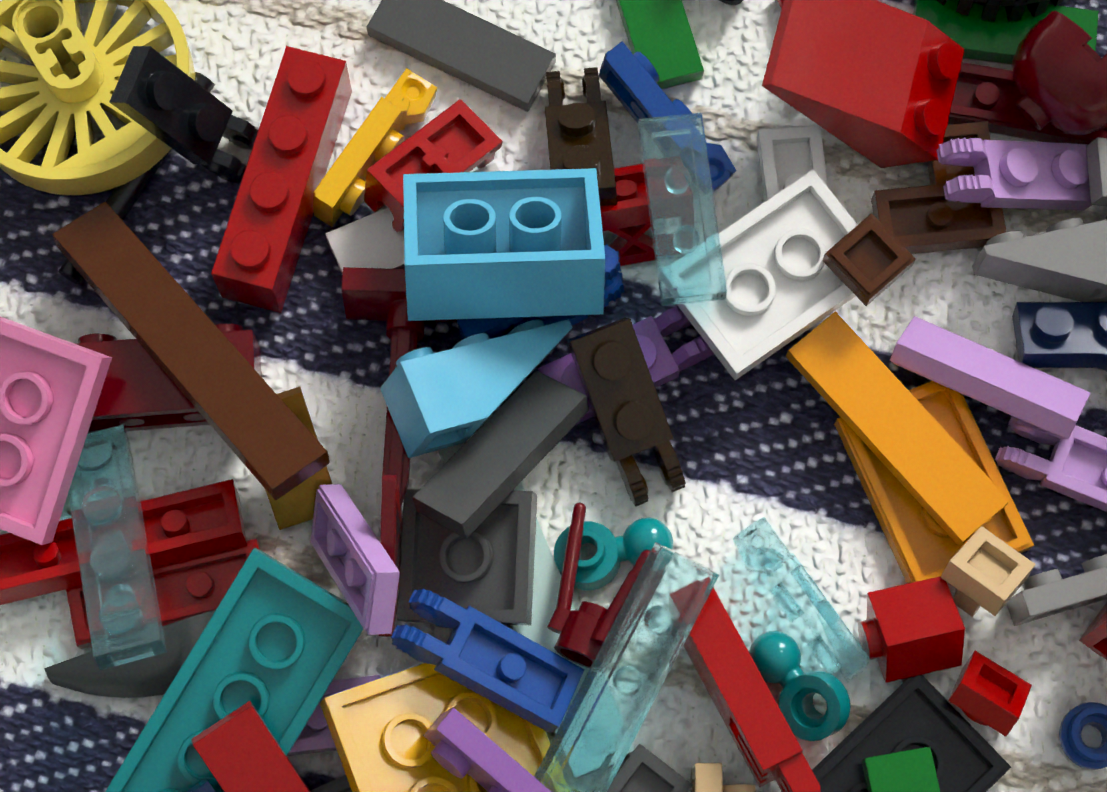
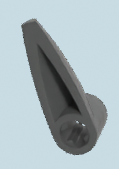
(137, 678)

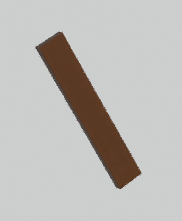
(192, 351)

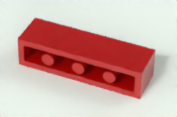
(280, 179)

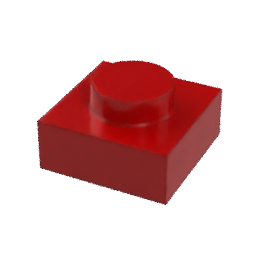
(990, 693)

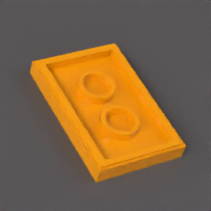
(912, 534)

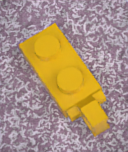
(378, 135)

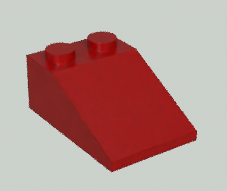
(866, 76)

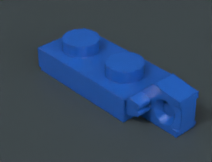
(636, 87)

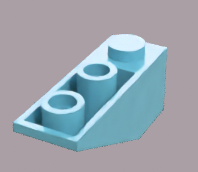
(451, 393)

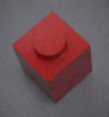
(913, 629)

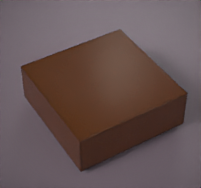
(868, 259)

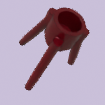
(586, 628)

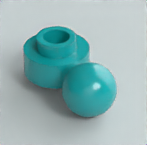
(612, 550)
(779, 663)

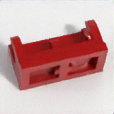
(447, 144)

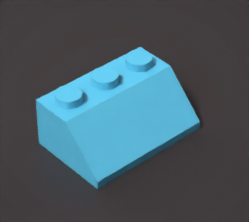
(503, 244)

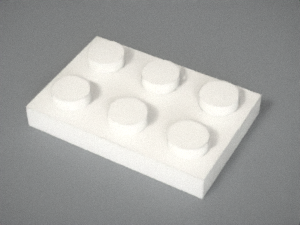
(775, 275)

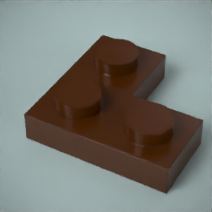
(929, 222)

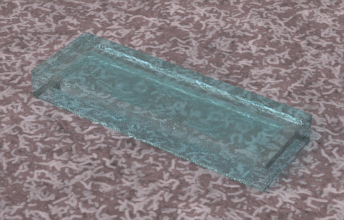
(682, 209)

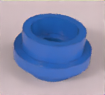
(1070, 735)

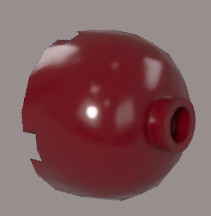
(1061, 77)

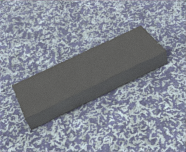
(464, 47)
(500, 454)

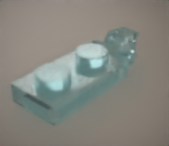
(800, 597)

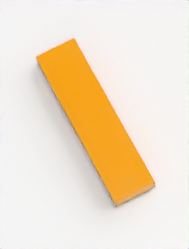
(897, 428)

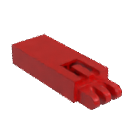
(746, 701)

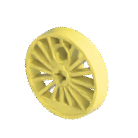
(72, 83)

